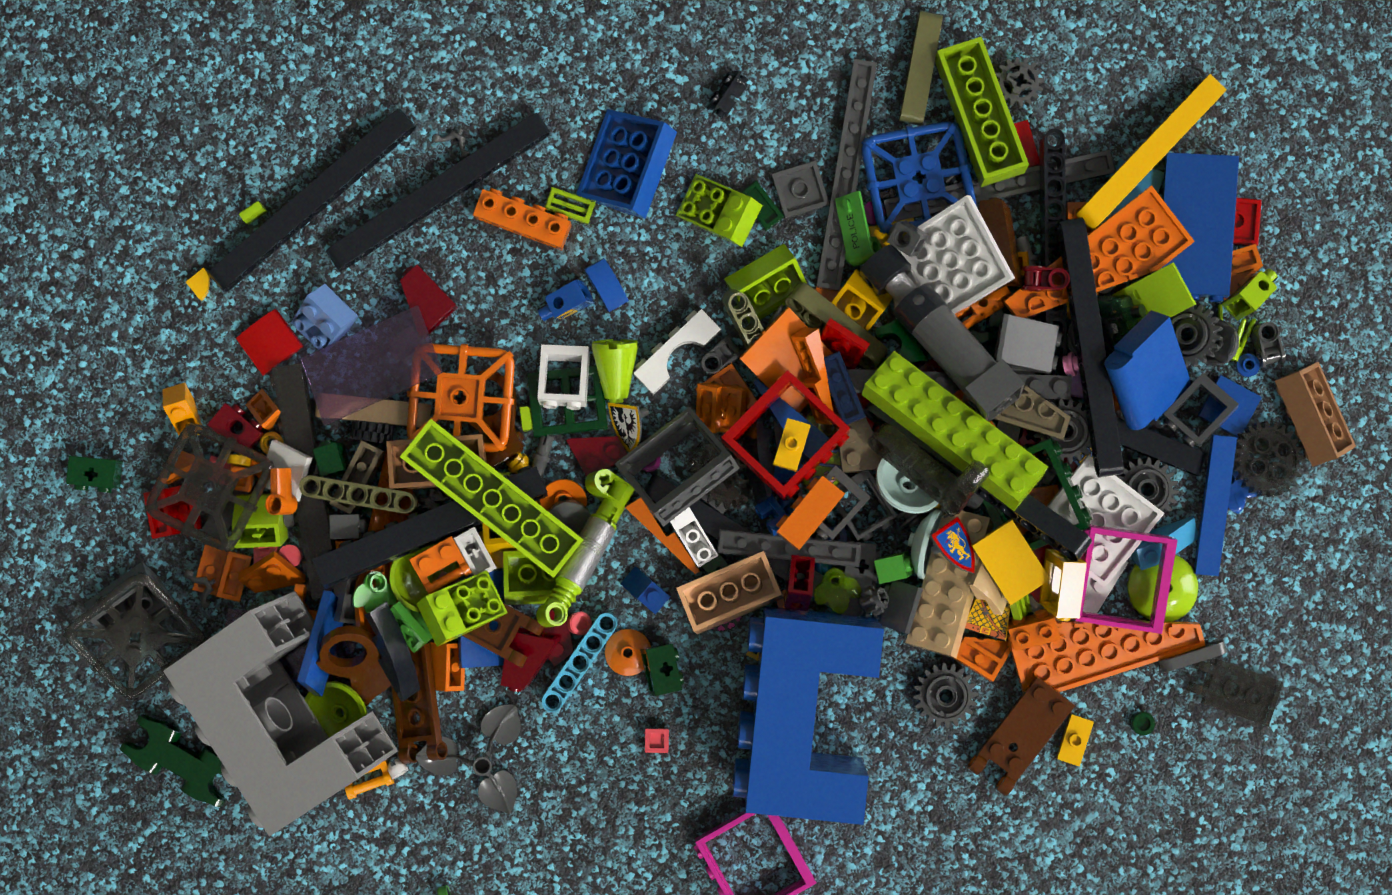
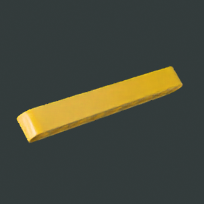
(1151, 152)

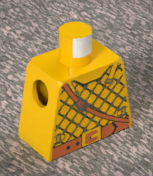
(985, 622)

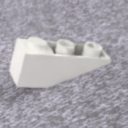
(694, 537)

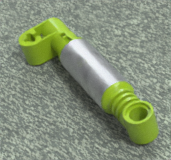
(597, 536)

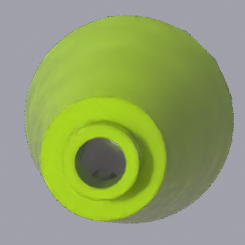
(615, 366)

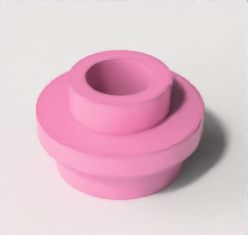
(1070, 364)

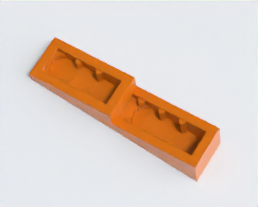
(810, 351)
(672, 542)

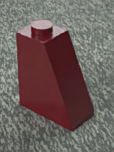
(425, 293)
(536, 649)

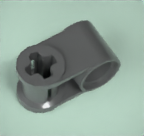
(1268, 346)
(721, 355)

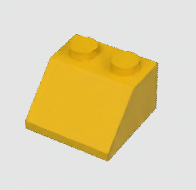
(861, 301)

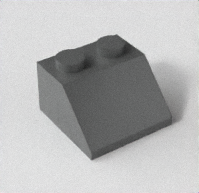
(901, 606)

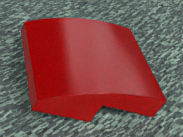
(269, 342)
(177, 510)

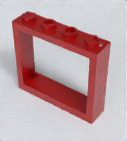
(758, 408)

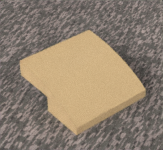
(986, 589)

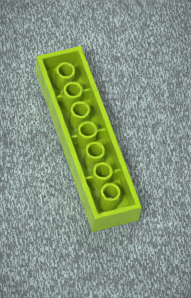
(953, 429)
(491, 498)

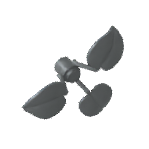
(499, 789)

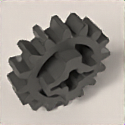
(1027, 84)

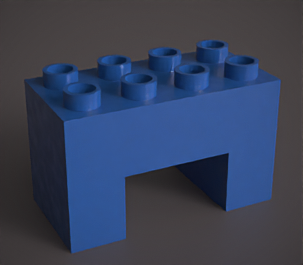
(781, 769)

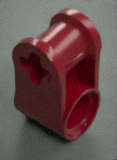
(1039, 278)

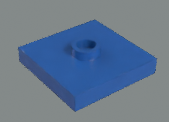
(1240, 418)

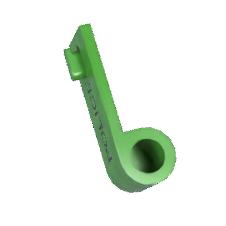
(855, 230)

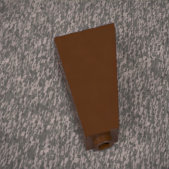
(999, 222)

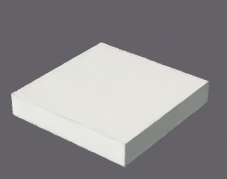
(288, 457)

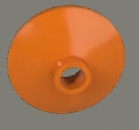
(563, 487)
(618, 643)

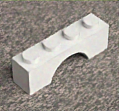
(698, 330)

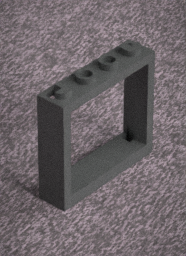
(695, 486)

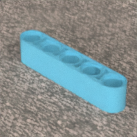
(575, 672)

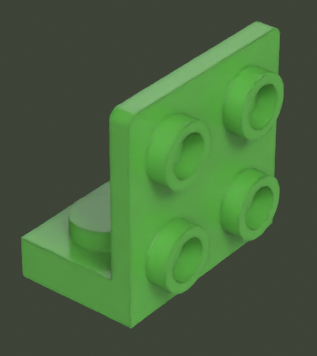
(412, 626)

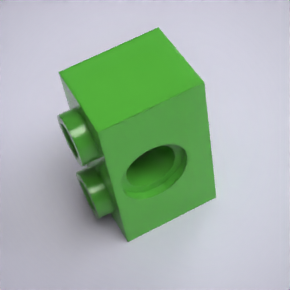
(894, 567)

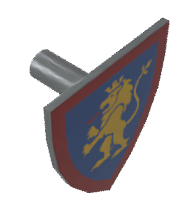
(954, 545)

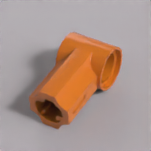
(281, 499)

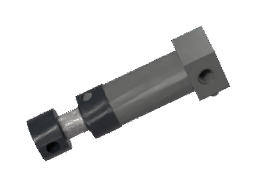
(986, 384)

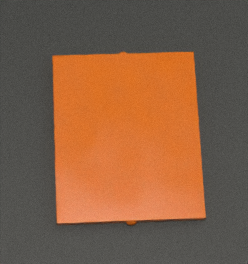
(775, 354)

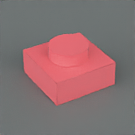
(656, 740)

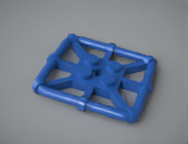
(907, 167)

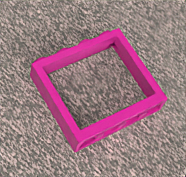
(1162, 586)
(715, 872)

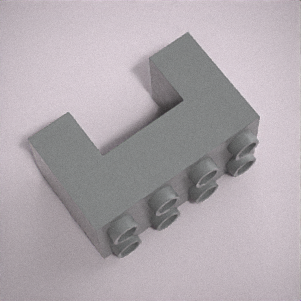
(261, 721)

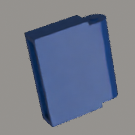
(1147, 370)

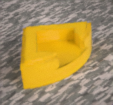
(200, 283)

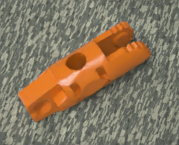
(984, 307)

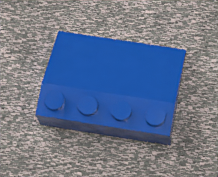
(627, 162)

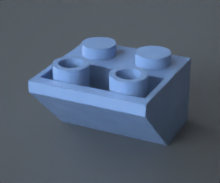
(323, 317)

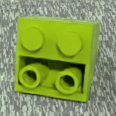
(262, 527)

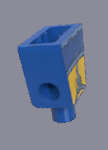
(575, 298)

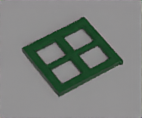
(570, 425)

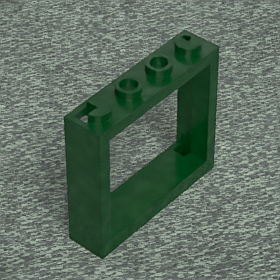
(1072, 491)

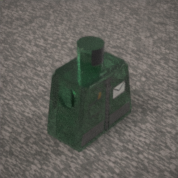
(1120, 312)

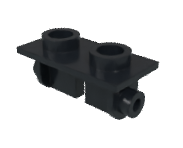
(721, 99)

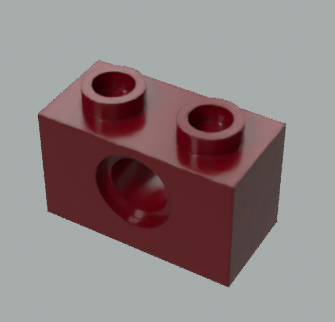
(224, 423)

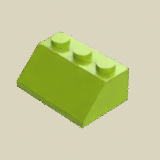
(767, 280)
(525, 580)

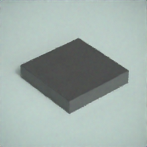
(800, 189)

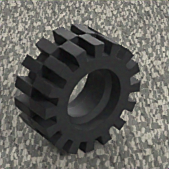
(371, 432)

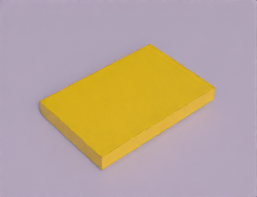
(1010, 562)

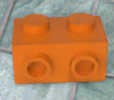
(1033, 630)

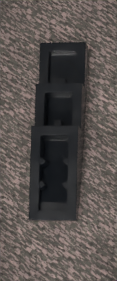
(757, 445)
(395, 654)

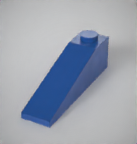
(781, 411)

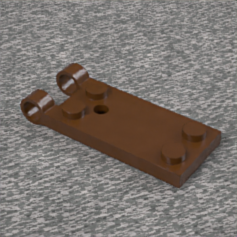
(499, 640)
(422, 702)
(1027, 724)

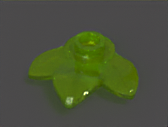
(837, 594)

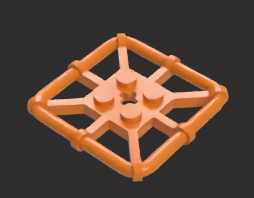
(473, 388)

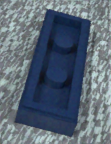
(843, 389)

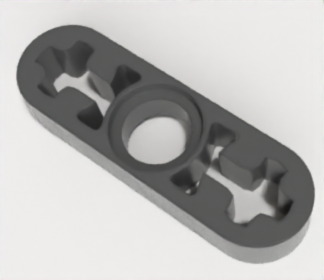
(1191, 657)

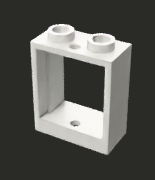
(564, 353)

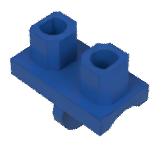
(777, 510)

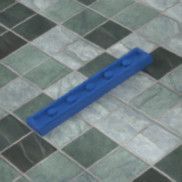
(1215, 505)

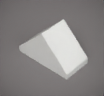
(474, 551)

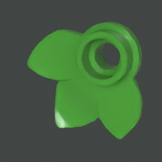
(371, 596)

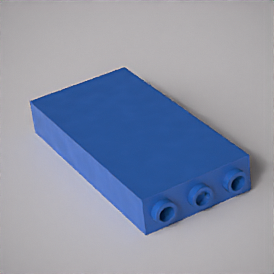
(1203, 198)

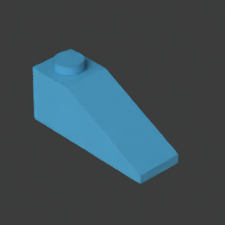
(1149, 553)

